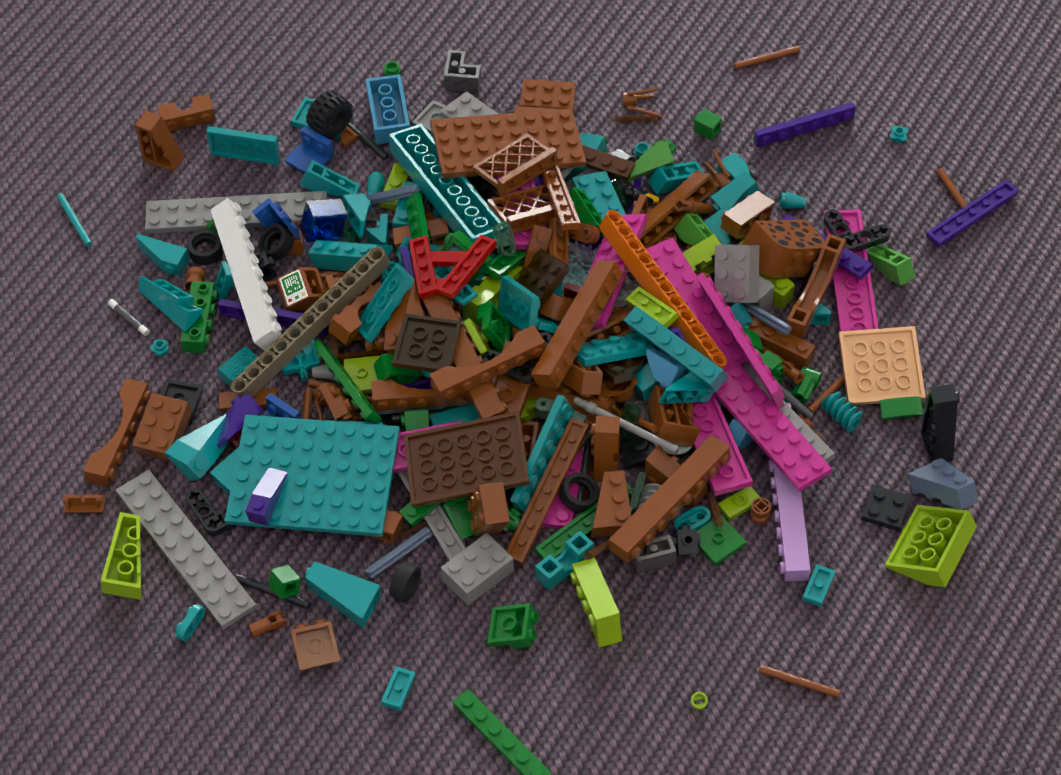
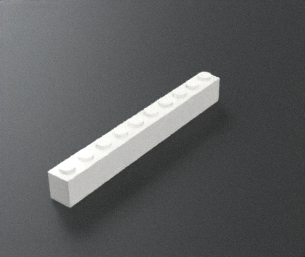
(246, 273)

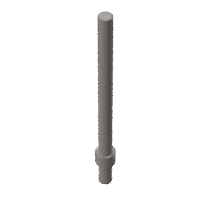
(593, 408)

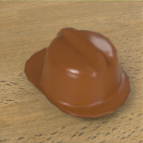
(620, 391)

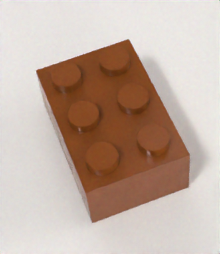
(548, 94)
(161, 426)
(488, 509)

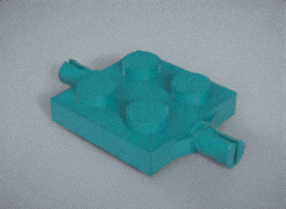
(303, 361)

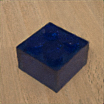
(323, 220)

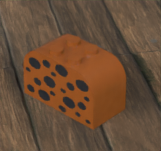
(785, 247)

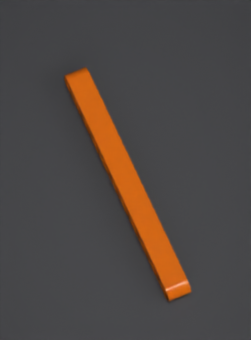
(657, 284)

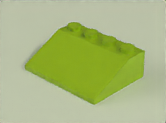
(932, 544)

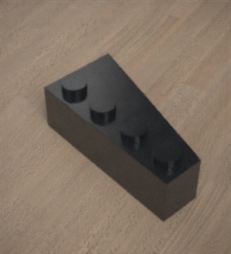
(940, 422)

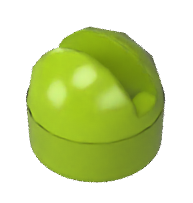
(699, 696)

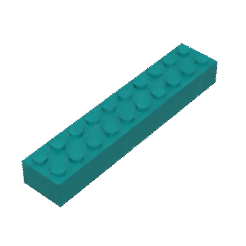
(451, 197)

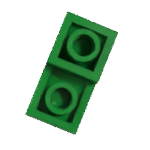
(901, 407)

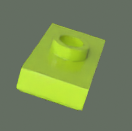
(738, 503)

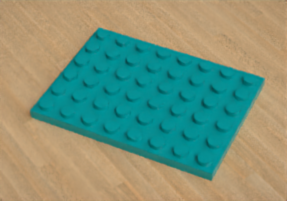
(334, 478)

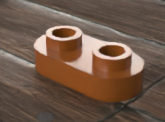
(587, 234)

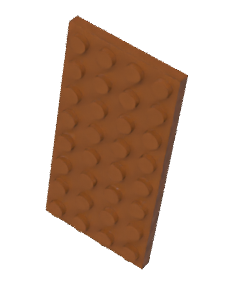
(470, 139)

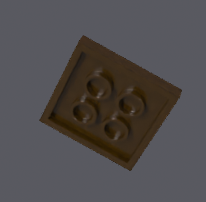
(543, 275)
(426, 343)

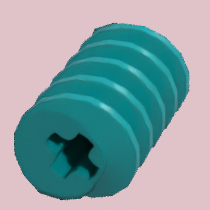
(841, 412)

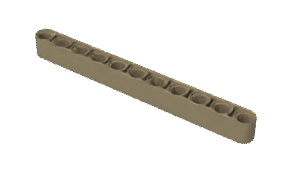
(302, 330)

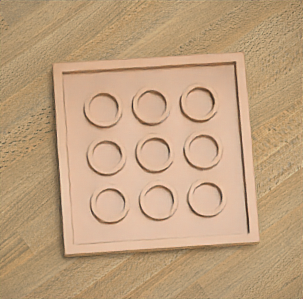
(881, 364)

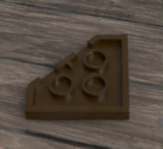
(622, 370)

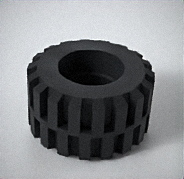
(329, 114)

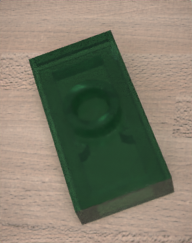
(635, 492)

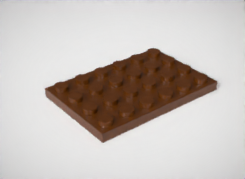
(459, 457)

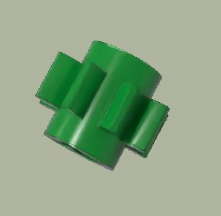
(514, 519)

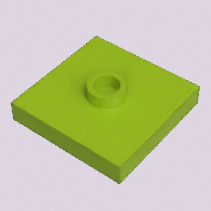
(477, 336)
(362, 372)

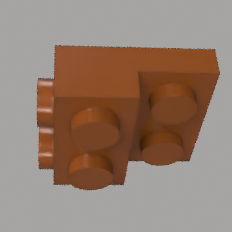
(340, 406)
(315, 645)

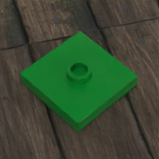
(719, 543)

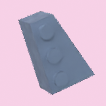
(944, 483)

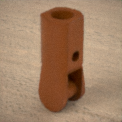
(264, 625)

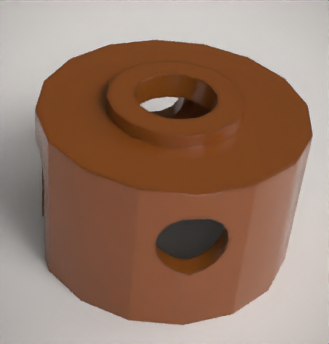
(556, 307)

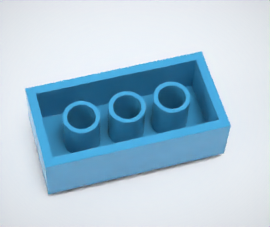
(387, 106)

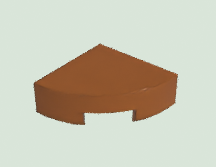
(348, 137)

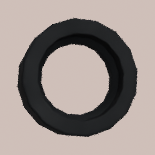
(268, 237)
(208, 257)
(584, 480)
(405, 581)

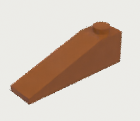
(411, 305)

